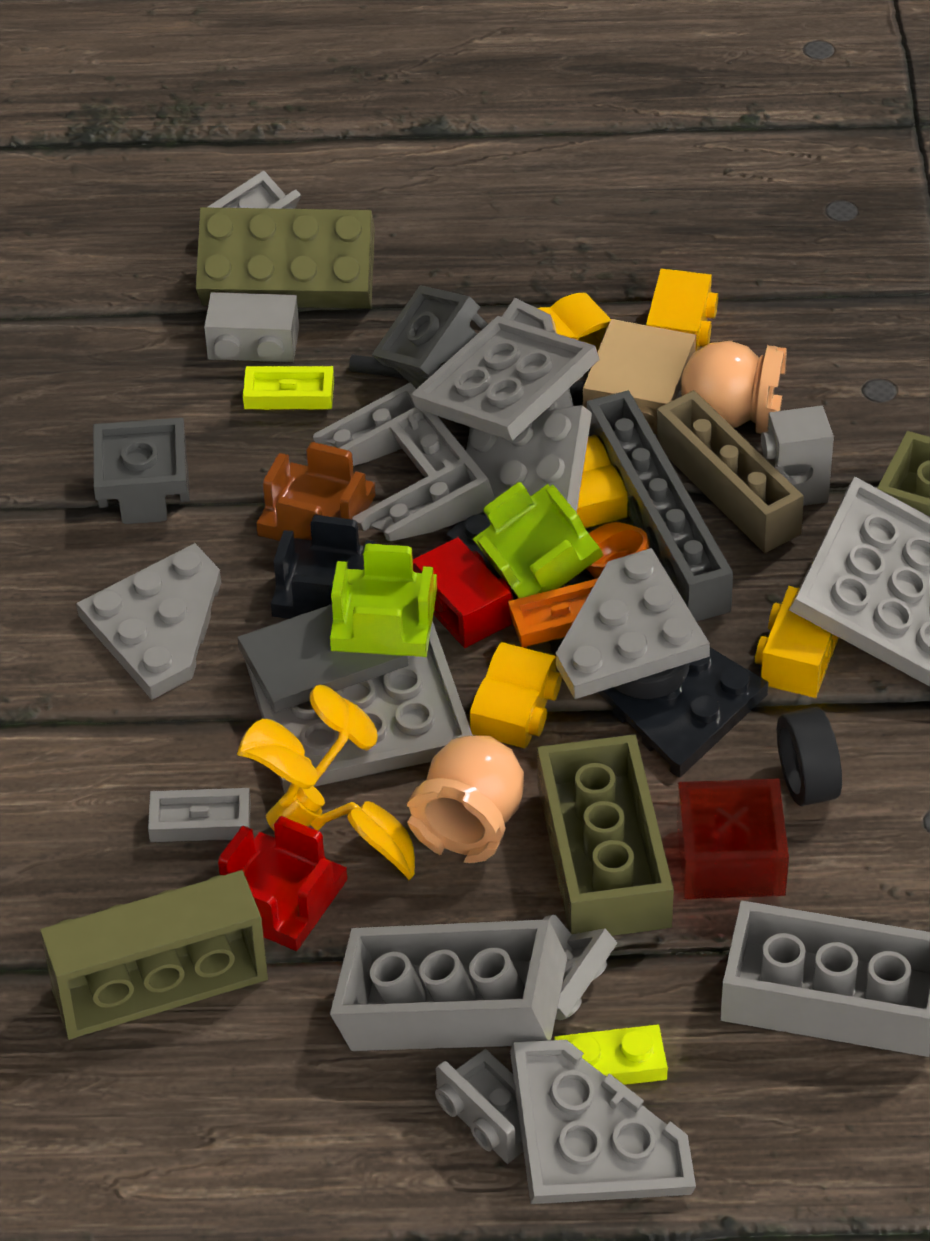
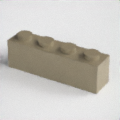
(730, 471)

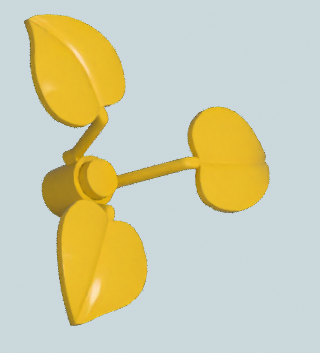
(284, 754)

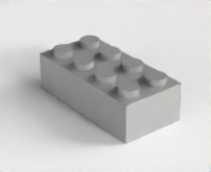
(829, 978)
(449, 985)

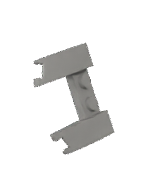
(452, 482)

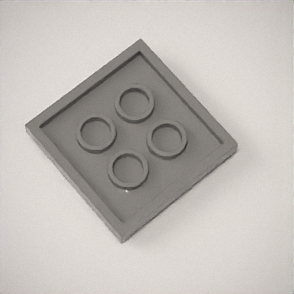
(505, 377)

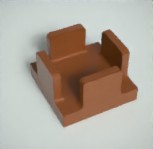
(322, 488)

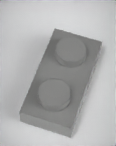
(198, 814)

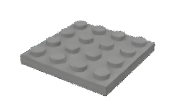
(873, 579)
(411, 710)

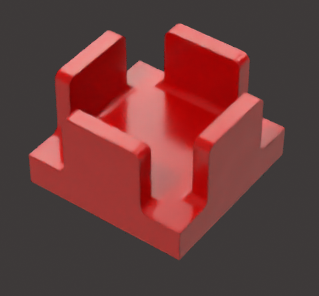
(286, 877)

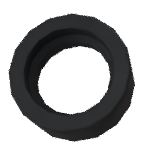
(809, 756)

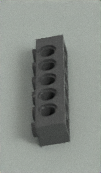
(663, 506)

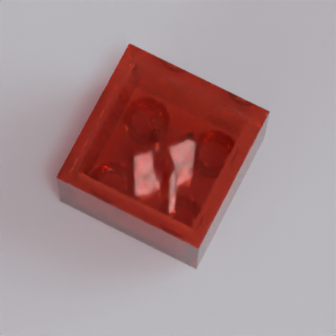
(732, 839)

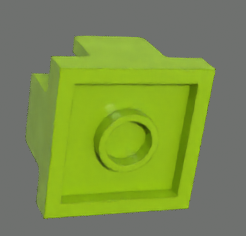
(535, 540)
(383, 605)

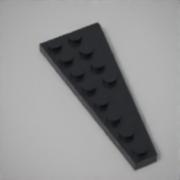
(683, 722)

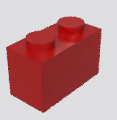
(468, 595)

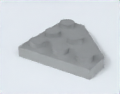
(544, 454)
(157, 618)
(629, 628)
(590, 1132)

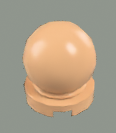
(736, 381)
(467, 798)

